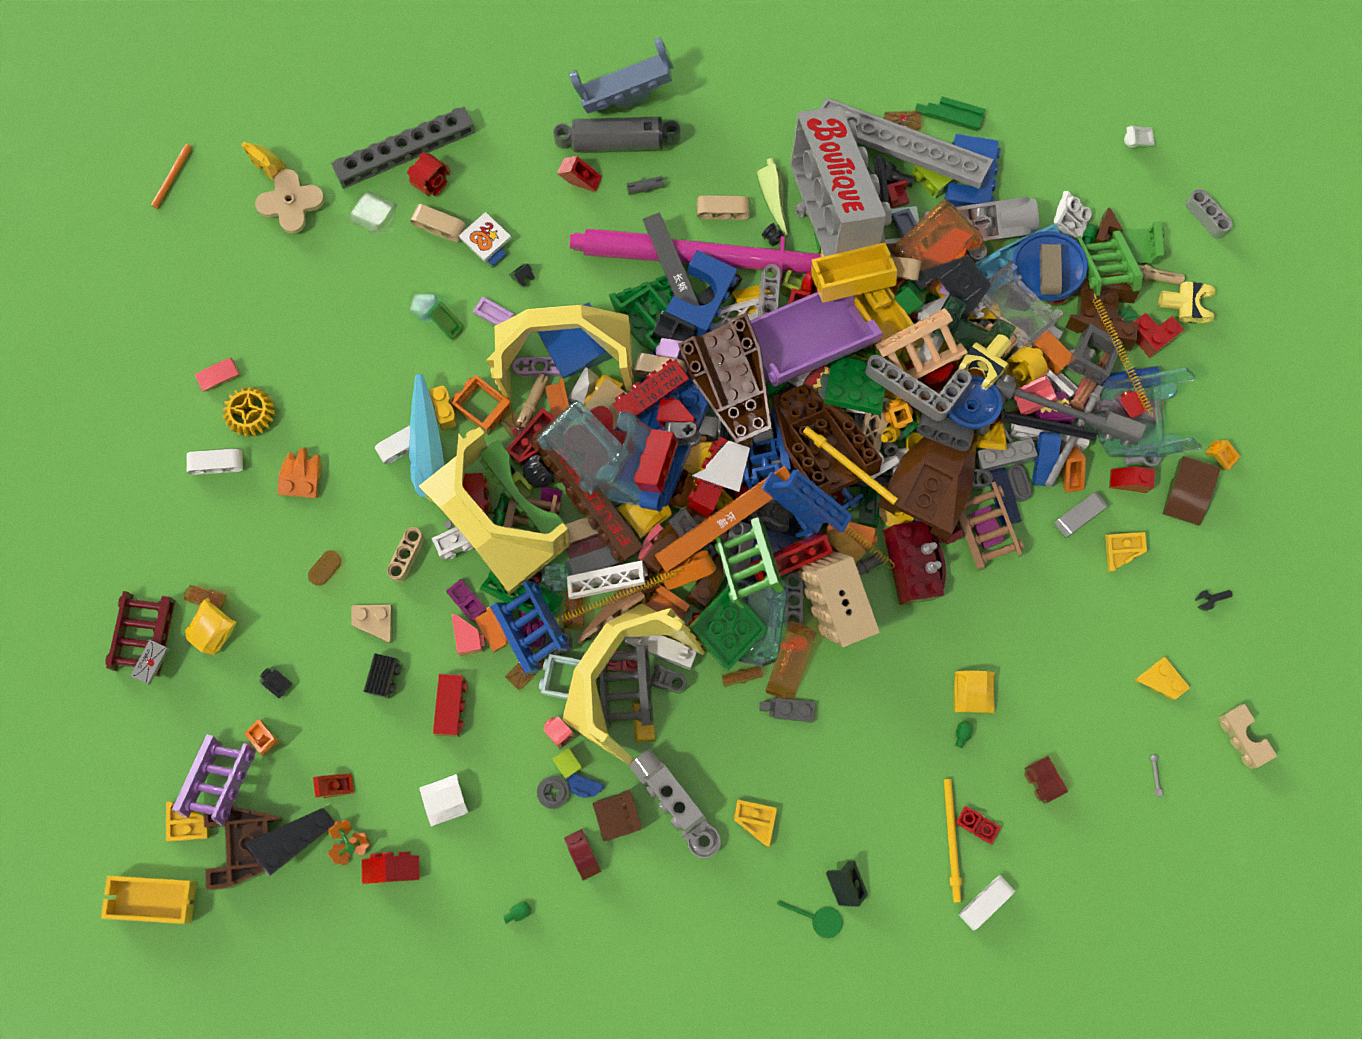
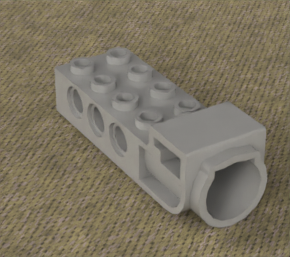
(1002, 217)

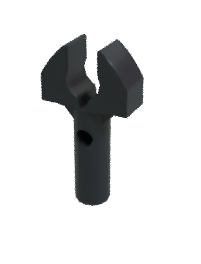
(1212, 598)

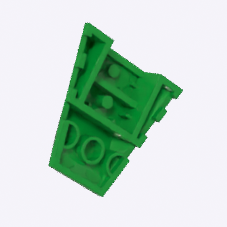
(644, 307)

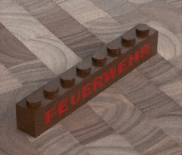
(596, 507)

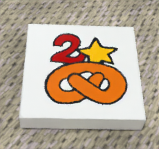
(485, 237)

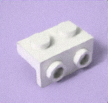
(451, 543)

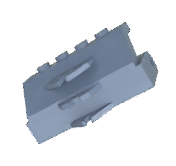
(627, 84)

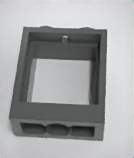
(1100, 340)

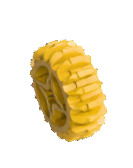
(247, 397)

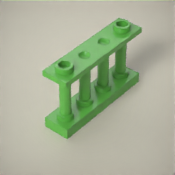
(1122, 254)
(768, 563)

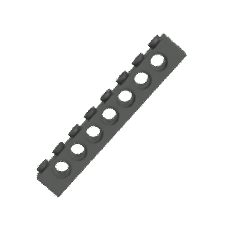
(412, 150)

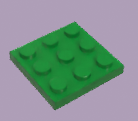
(852, 388)
(727, 629)

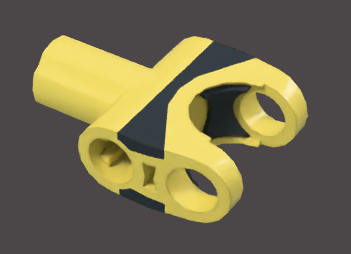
(1188, 302)
(988, 359)

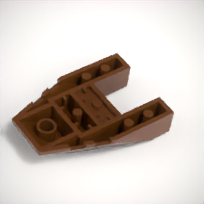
(704, 588)

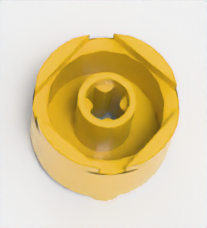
(1026, 365)

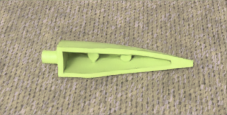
(772, 189)

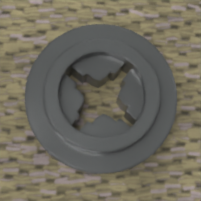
(558, 784)

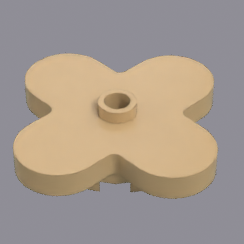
(289, 201)

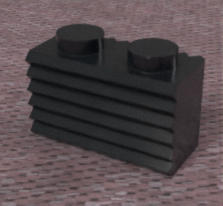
(382, 676)

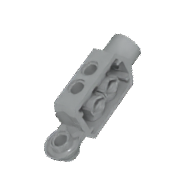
(692, 821)

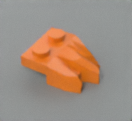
(300, 475)

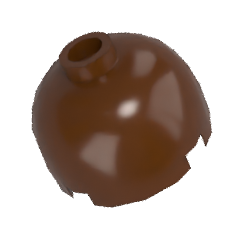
(682, 490)

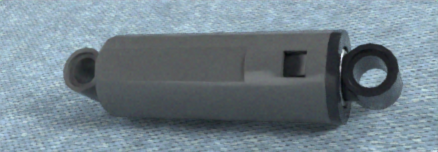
(617, 134)

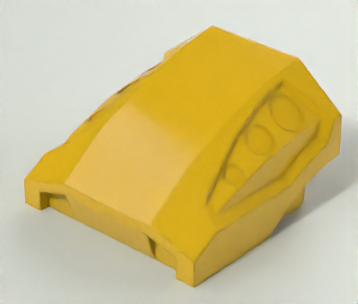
(263, 157)
(643, 519)
(209, 628)
(974, 691)

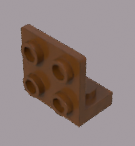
(617, 816)

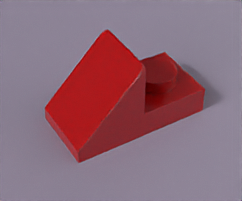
(333, 785)

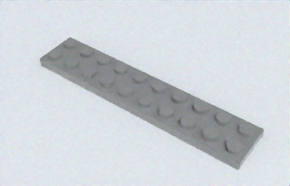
(916, 146)

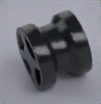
(772, 234)

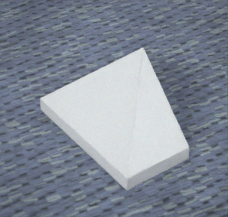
(583, 386)

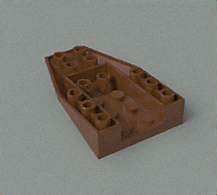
(805, 408)
(933, 484)

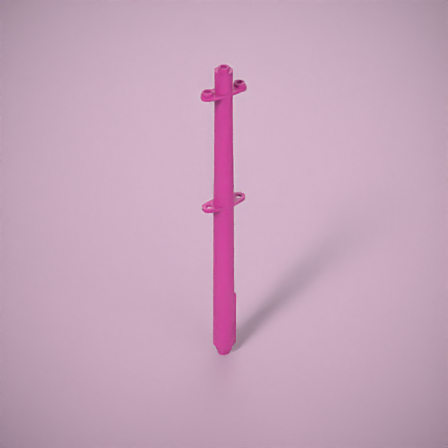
(639, 247)

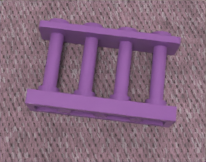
(199, 772)

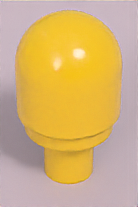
(890, 434)

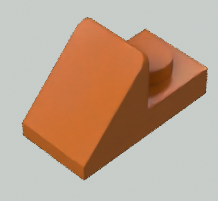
(261, 737)

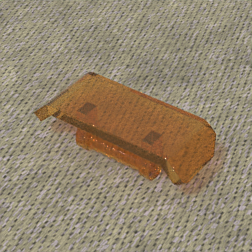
(790, 661)

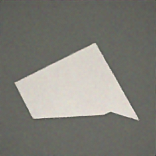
(726, 466)

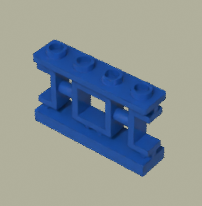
(764, 459)

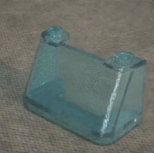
(581, 443)
(618, 480)
(770, 610)

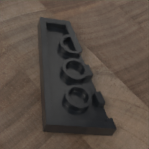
(287, 841)

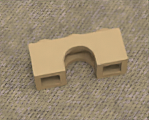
(1235, 724)

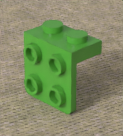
(1146, 243)

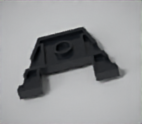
(960, 278)

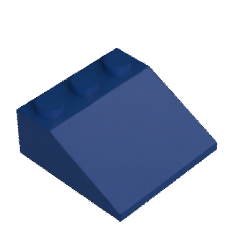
(573, 350)

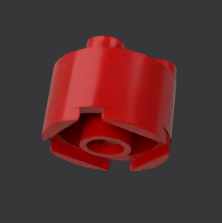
(428, 174)

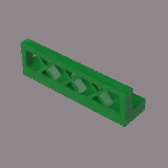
(552, 599)

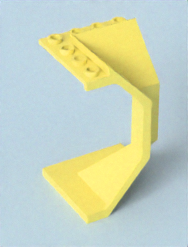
(606, 327)
(508, 552)
(583, 704)

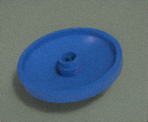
(1072, 261)

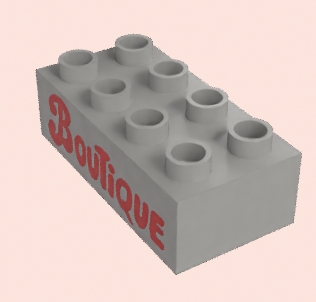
(836, 182)

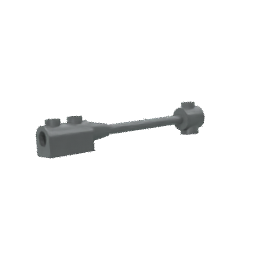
(1111, 424)

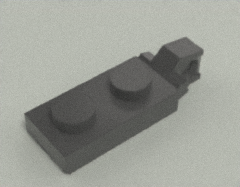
(789, 709)

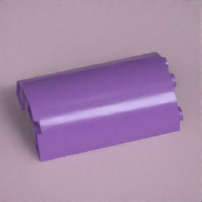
(810, 336)

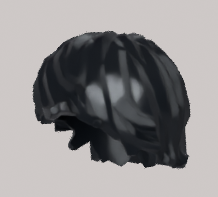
(537, 472)

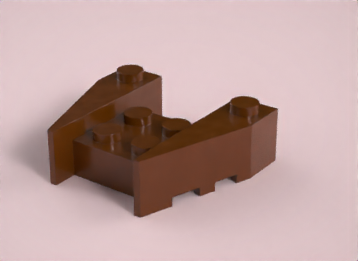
(1109, 296)
(241, 866)

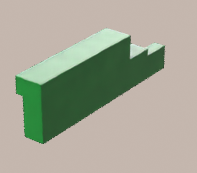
(953, 113)

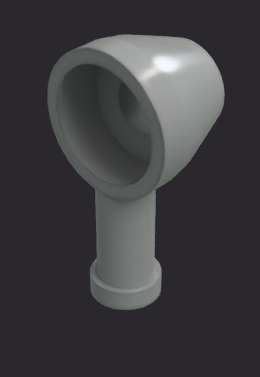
(1133, 460)

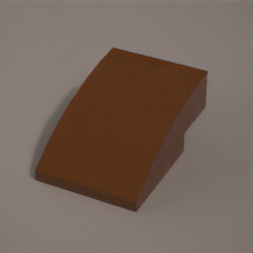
(1191, 490)

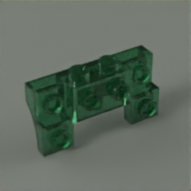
(969, 333)

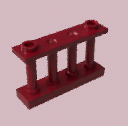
(160, 627)

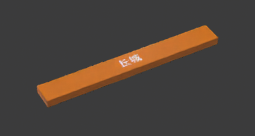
(716, 524)

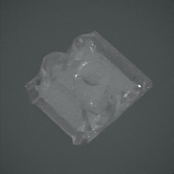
(373, 213)

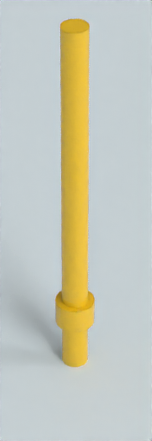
(821, 441)
(955, 880)

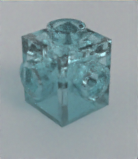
(422, 304)
(552, 571)

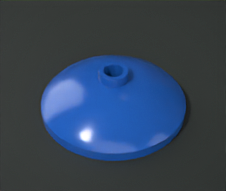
(986, 405)

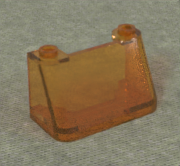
(938, 238)

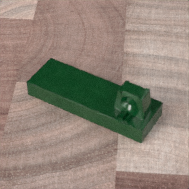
(868, 507)

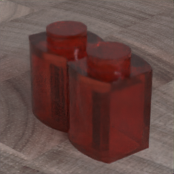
(1045, 780)

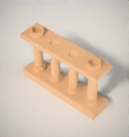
(923, 330)

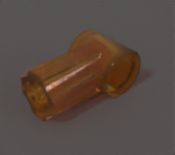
(197, 595)
(576, 622)

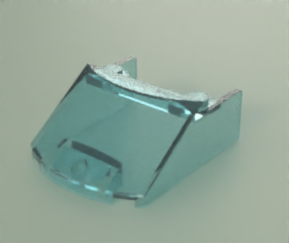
(1154, 441)

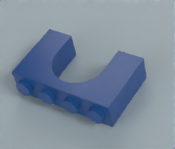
(966, 195)
(720, 278)

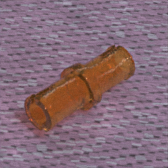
(742, 676)

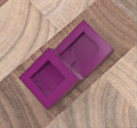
(465, 600)

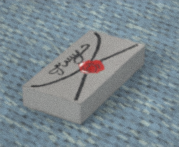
(149, 662)

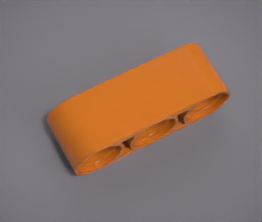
(695, 568)

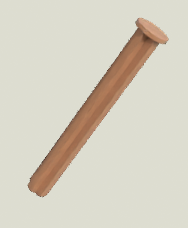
(1078, 402)

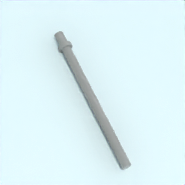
(1094, 398)

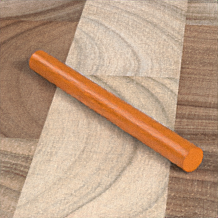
(171, 176)

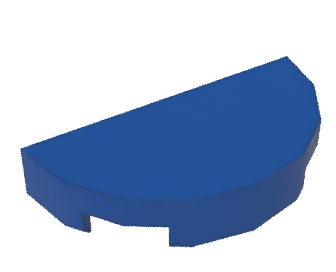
(583, 786)

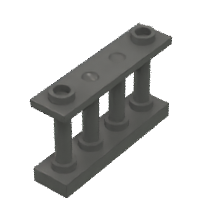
(643, 695)

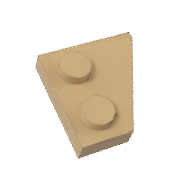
(373, 620)

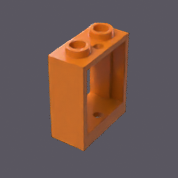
(498, 413)

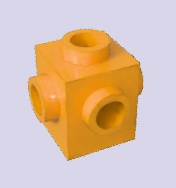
(904, 416)

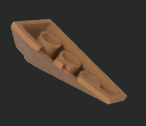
(612, 611)

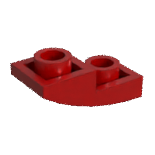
(978, 825)

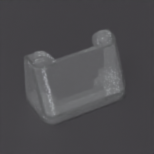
(1019, 306)

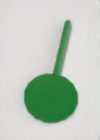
(825, 922)

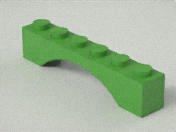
(499, 462)

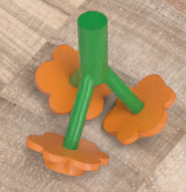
(341, 852)

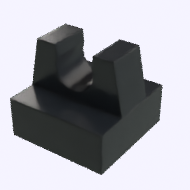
(519, 274)

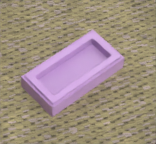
(492, 312)

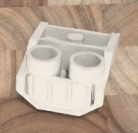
(1072, 216)
(443, 800)

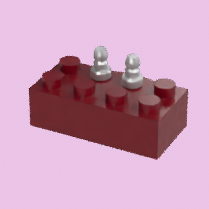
(917, 562)

